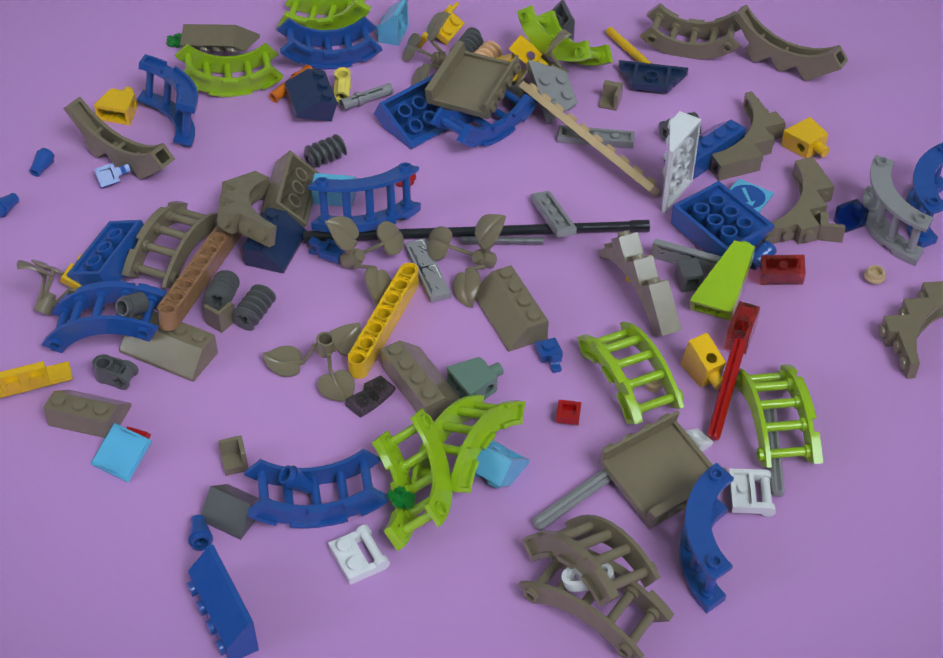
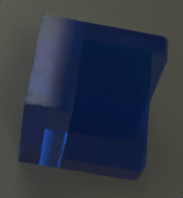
(851, 214)

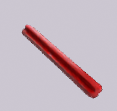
(726, 389)

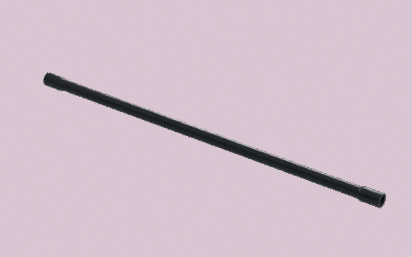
(533, 229)

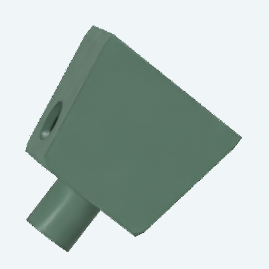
(474, 377)

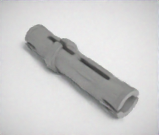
(359, 99)

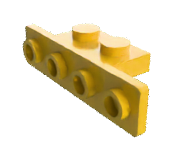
(449, 29)
(33, 377)

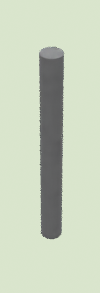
(506, 241)

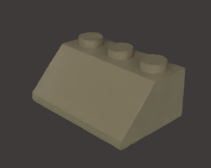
(84, 412)

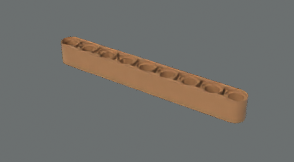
(195, 278)

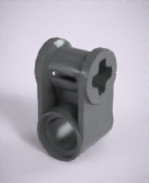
(114, 371)

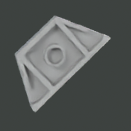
(554, 84)

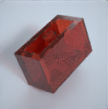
(782, 269)
(743, 324)

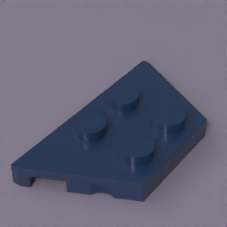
(651, 76)

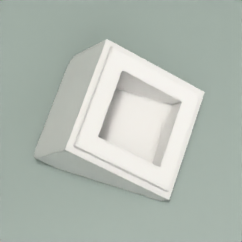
(700, 439)

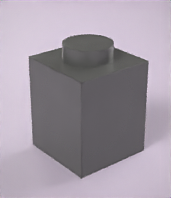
(688, 274)

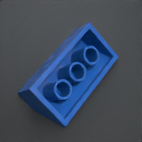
(716, 140)
(107, 253)
(222, 606)

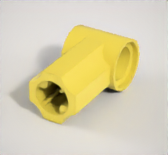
(342, 83)

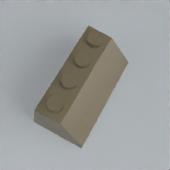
(217, 37)
(289, 187)
(511, 309)
(179, 351)
(417, 378)

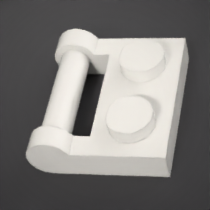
(744, 494)
(352, 560)

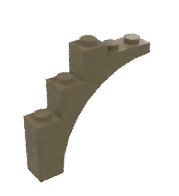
(784, 54)
(103, 139)
(749, 151)
(236, 208)
(802, 221)
(642, 272)
(912, 318)

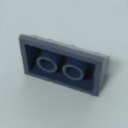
(311, 95)
(287, 241)

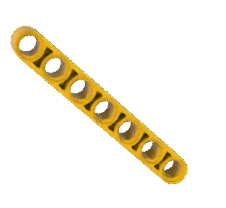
(383, 320)

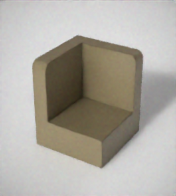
(611, 95)
(829, 231)
(220, 319)
(233, 455)

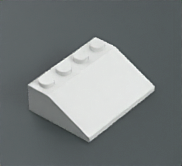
(679, 157)

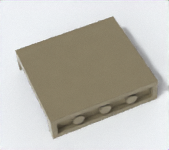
(471, 82)
(656, 468)

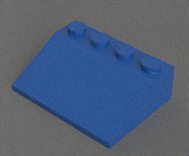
(409, 115)
(718, 218)

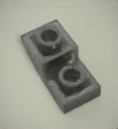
(372, 396)

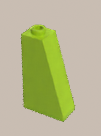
(724, 284)

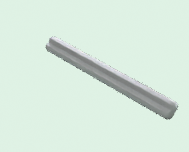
(776, 470)
(571, 500)

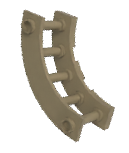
(692, 28)
(159, 224)
(587, 531)
(649, 602)

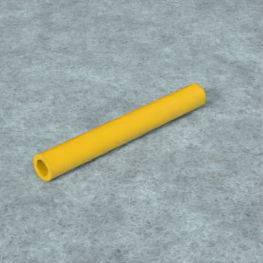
(624, 44)

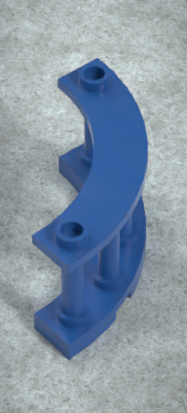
(328, 58)
(186, 96)
(488, 133)
(925, 190)
(404, 209)
(96, 295)
(317, 514)
(698, 551)

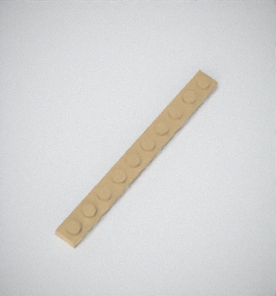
(595, 140)

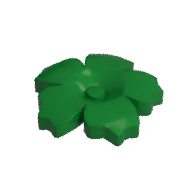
(174, 41)
(401, 498)

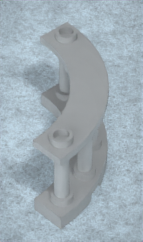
(883, 197)

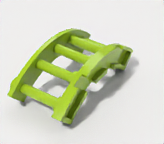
(346, 13)
(545, 27)
(228, 85)
(598, 352)
(801, 400)
(479, 436)
(438, 504)

